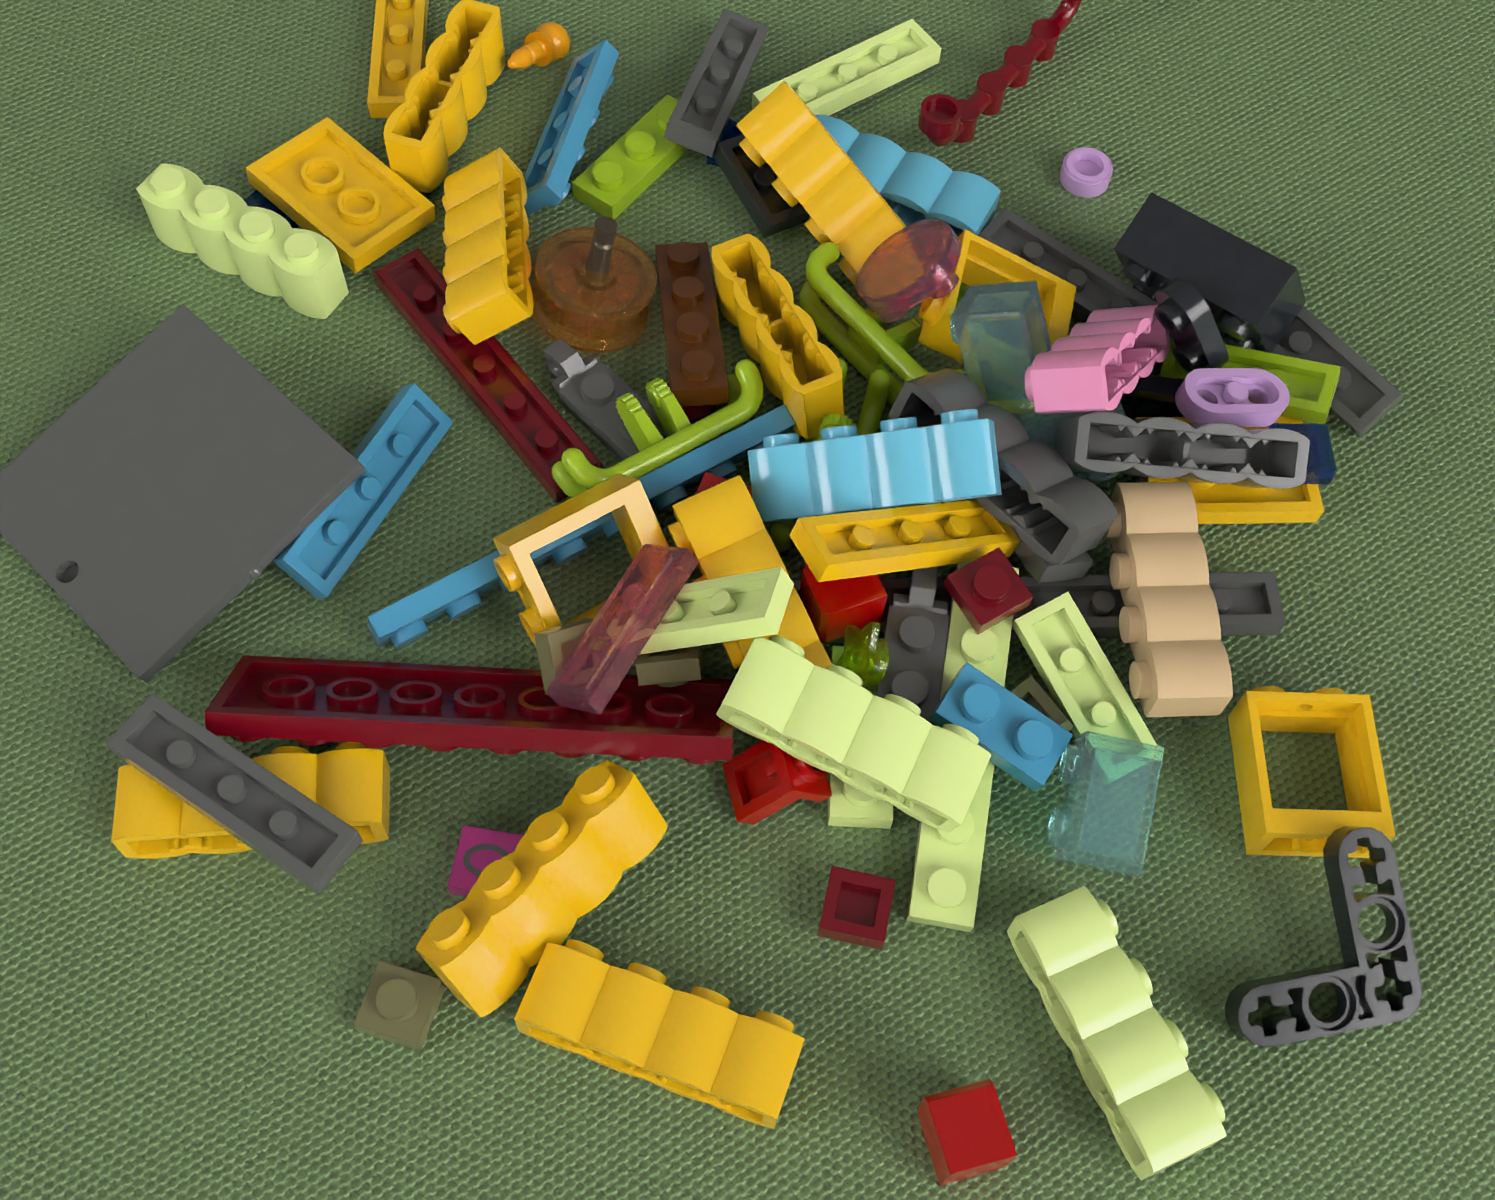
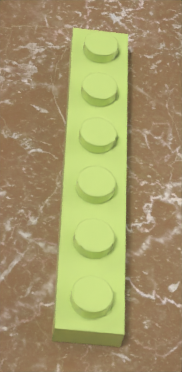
(951, 863)

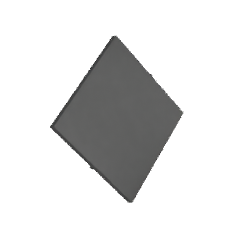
(168, 490)

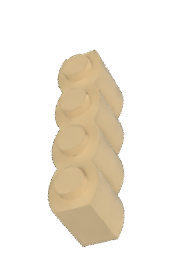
(1168, 602)

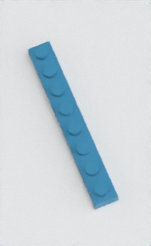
(461, 591)

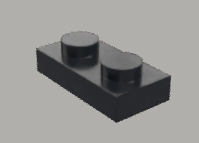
(756, 190)

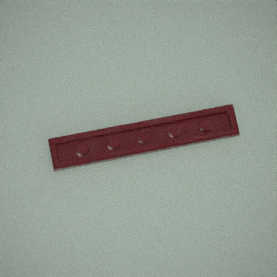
(483, 371)

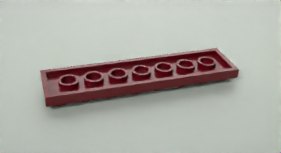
(463, 709)

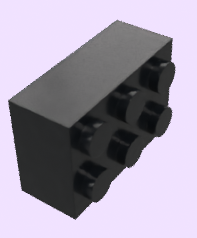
(1245, 287)

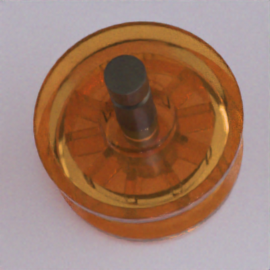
(593, 288)

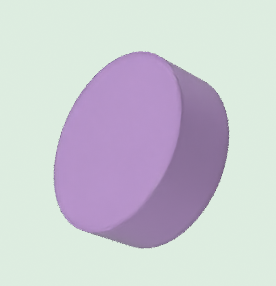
(1086, 172)

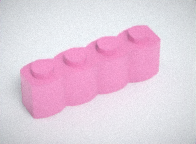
(1097, 361)

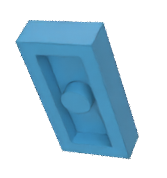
(1007, 727)

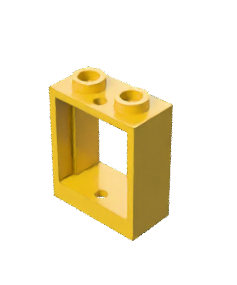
(990, 264)
(634, 518)
(1321, 711)

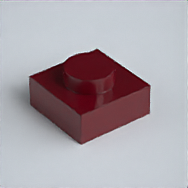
(988, 590)
(856, 907)

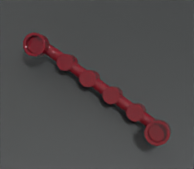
(955, 120)

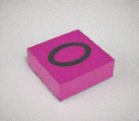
(475, 852)

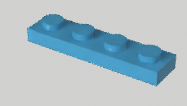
(567, 127)
(392, 457)

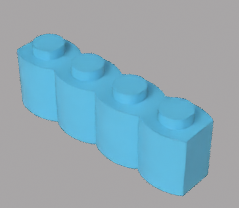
(918, 184)
(877, 469)

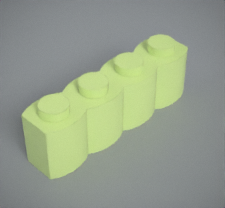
(244, 240)
(854, 734)
(1115, 1034)

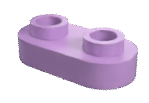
(1232, 396)

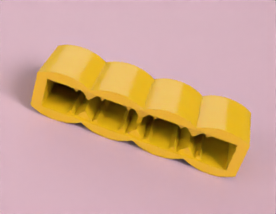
(445, 95)
(819, 176)
(486, 247)
(777, 333)
(731, 539)
(344, 781)
(541, 889)
(661, 1033)

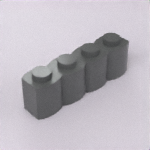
(1182, 451)
(1040, 496)

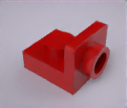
(769, 780)

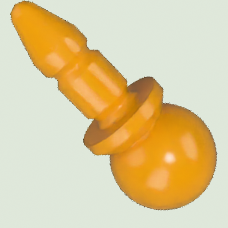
(541, 47)

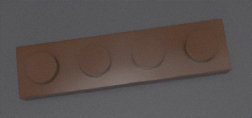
(691, 324)

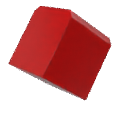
(841, 603)
(966, 1131)

